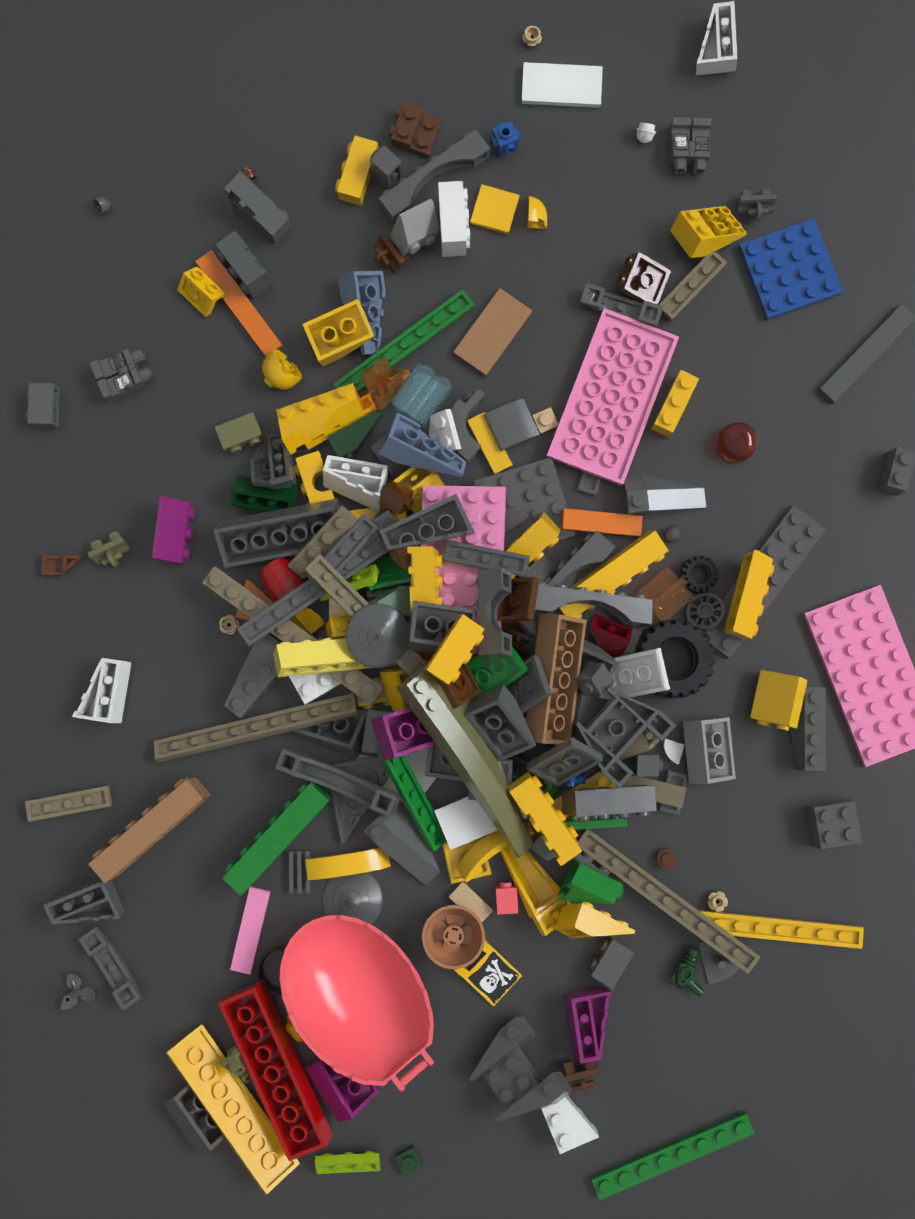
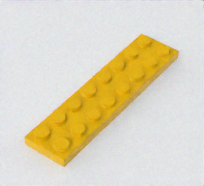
(232, 1108)

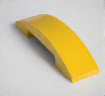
(481, 852)
(347, 864)

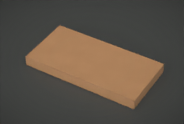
(492, 332)

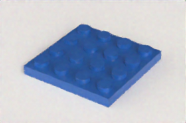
(790, 269)

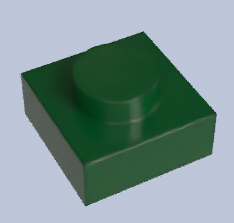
(408, 1160)

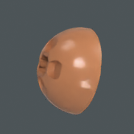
(461, 945)

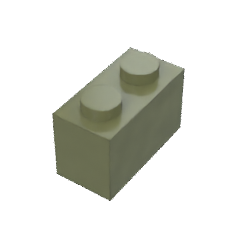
(239, 433)

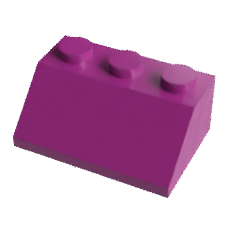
(173, 531)
(340, 1093)

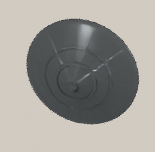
(377, 635)
(353, 896)

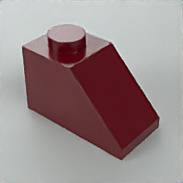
(610, 635)

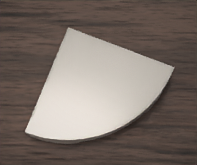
(673, 750)

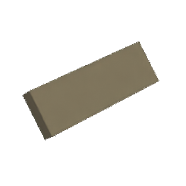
(664, 792)

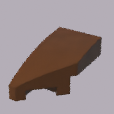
(58, 564)

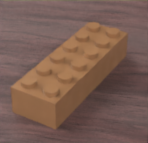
(560, 652)
(148, 830)

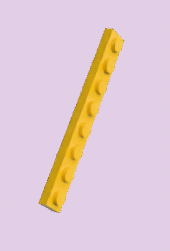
(789, 929)

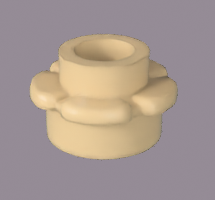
(532, 31)
(223, 624)
(723, 902)

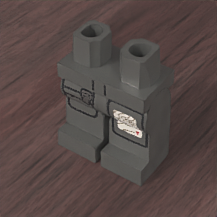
(689, 144)
(121, 374)

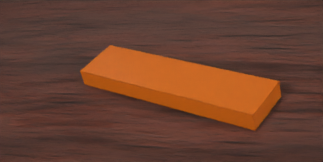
(602, 522)

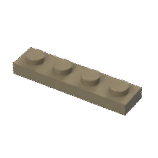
(692, 285)
(323, 540)
(68, 803)

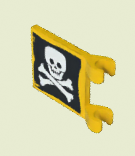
(491, 975)

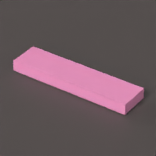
(250, 930)

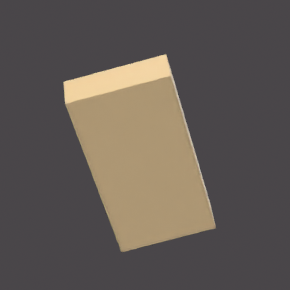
(466, 897)

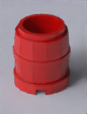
(279, 579)

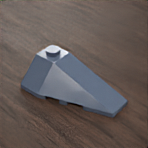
(370, 290)
(414, 448)

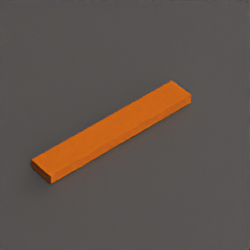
(239, 303)

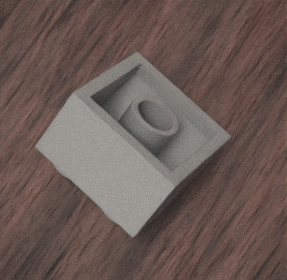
(415, 228)

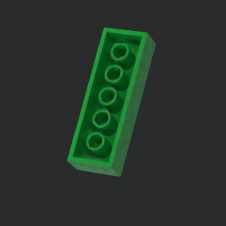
(274, 840)

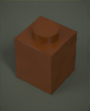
(396, 497)

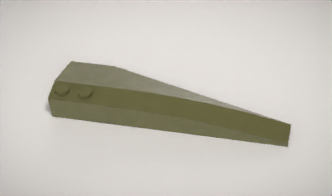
(468, 755)

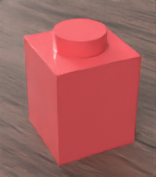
(506, 898)

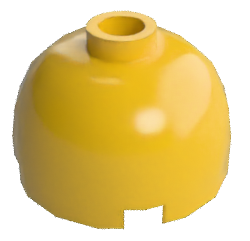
(279, 371)

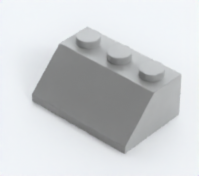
(709, 753)

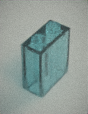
(422, 395)

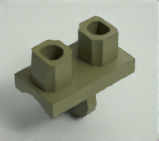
(110, 551)
(235, 1064)

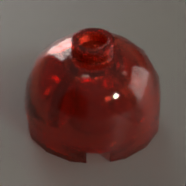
(737, 442)

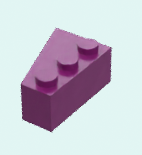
(587, 1020)

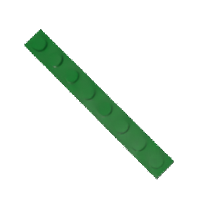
(412, 338)
(672, 1155)

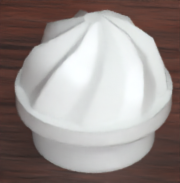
(645, 132)

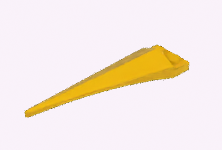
(535, 889)

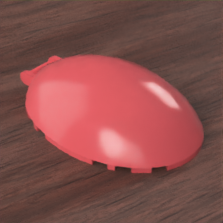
(357, 1000)

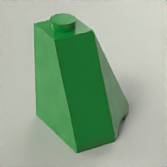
(589, 885)

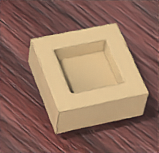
(545, 421)

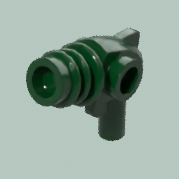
(685, 972)

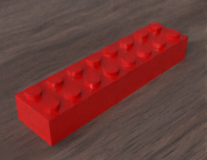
(276, 1070)

